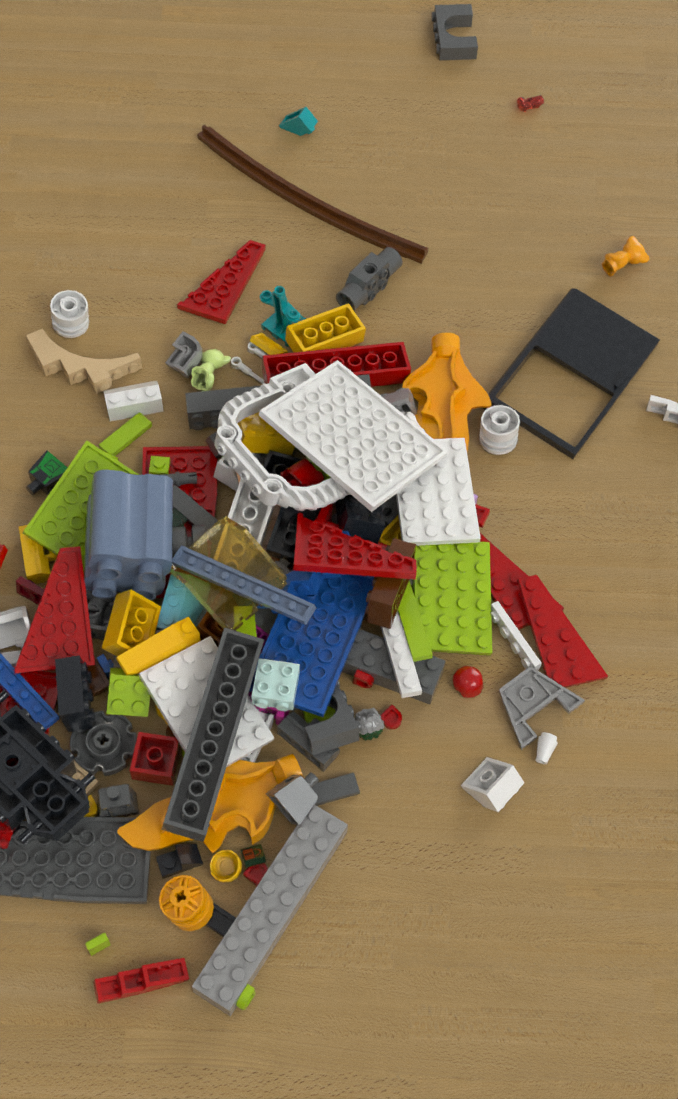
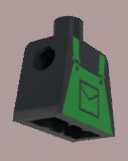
(45, 474)

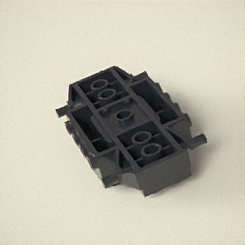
(41, 781)

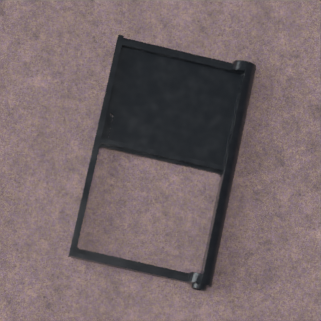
(589, 343)

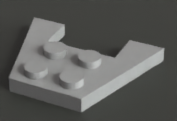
(530, 694)

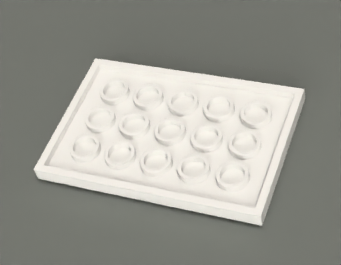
(440, 501)
(178, 690)

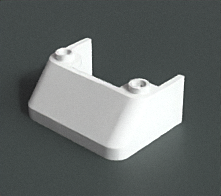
(14, 627)

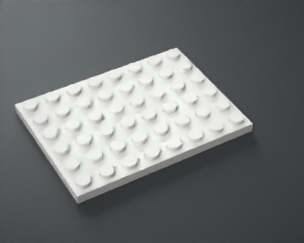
(353, 435)

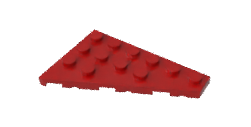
(328, 550)
(61, 618)

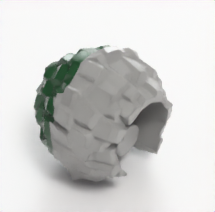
(370, 723)

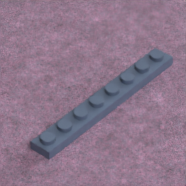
(244, 585)

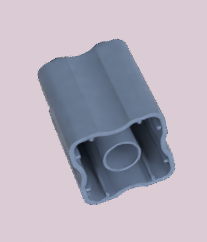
(128, 534)

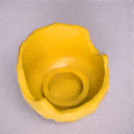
(225, 866)

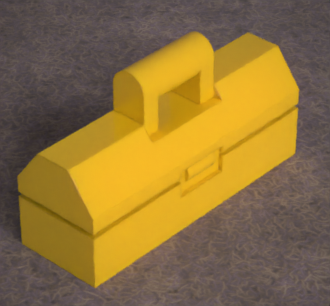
(35, 560)

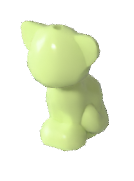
(203, 375)

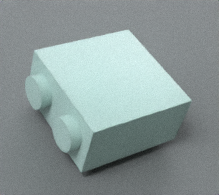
(275, 684)

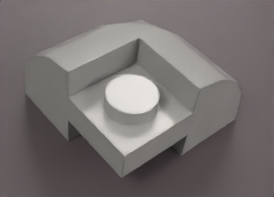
(186, 354)

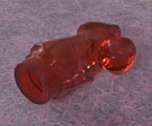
(529, 103)

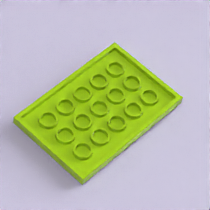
(63, 514)
(455, 596)

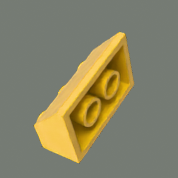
(130, 622)

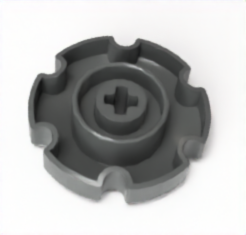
(112, 755)

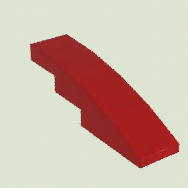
(141, 980)

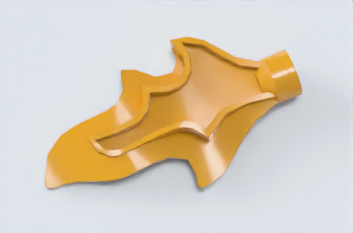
(445, 390)
(239, 803)

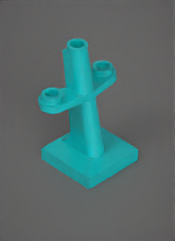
(284, 313)

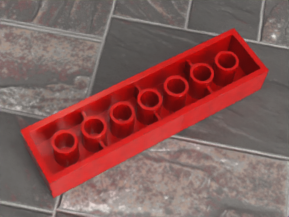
(383, 362)

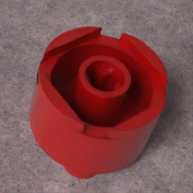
(302, 474)

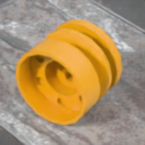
(186, 903)

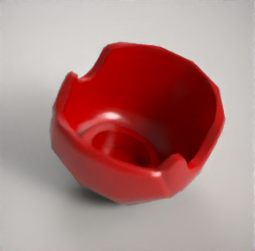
(468, 681)

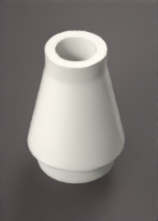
(546, 745)

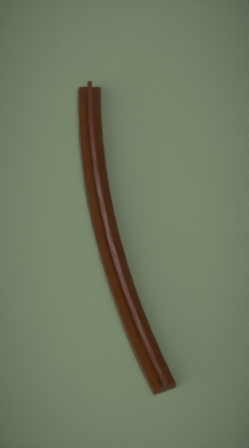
(307, 201)

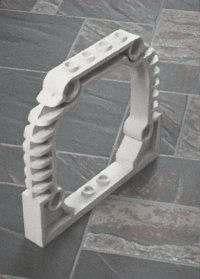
(269, 487)

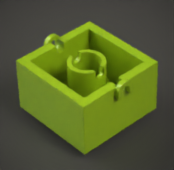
(126, 694)

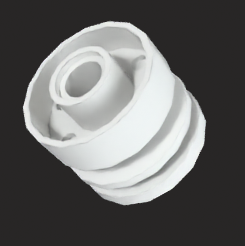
(69, 314)
(499, 429)

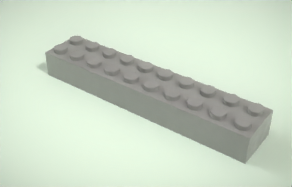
(269, 910)

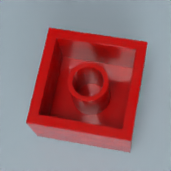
(155, 758)

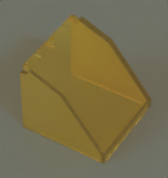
(238, 549)

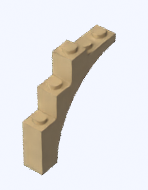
(78, 368)

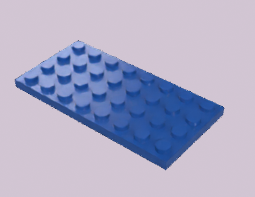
(323, 642)

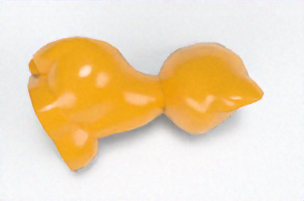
(632, 253)

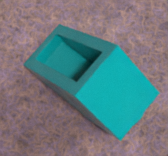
(299, 122)

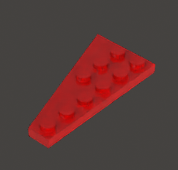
(224, 287)
(505, 586)
(559, 645)

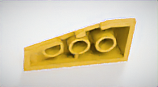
(159, 647)

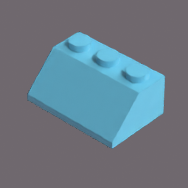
(177, 605)

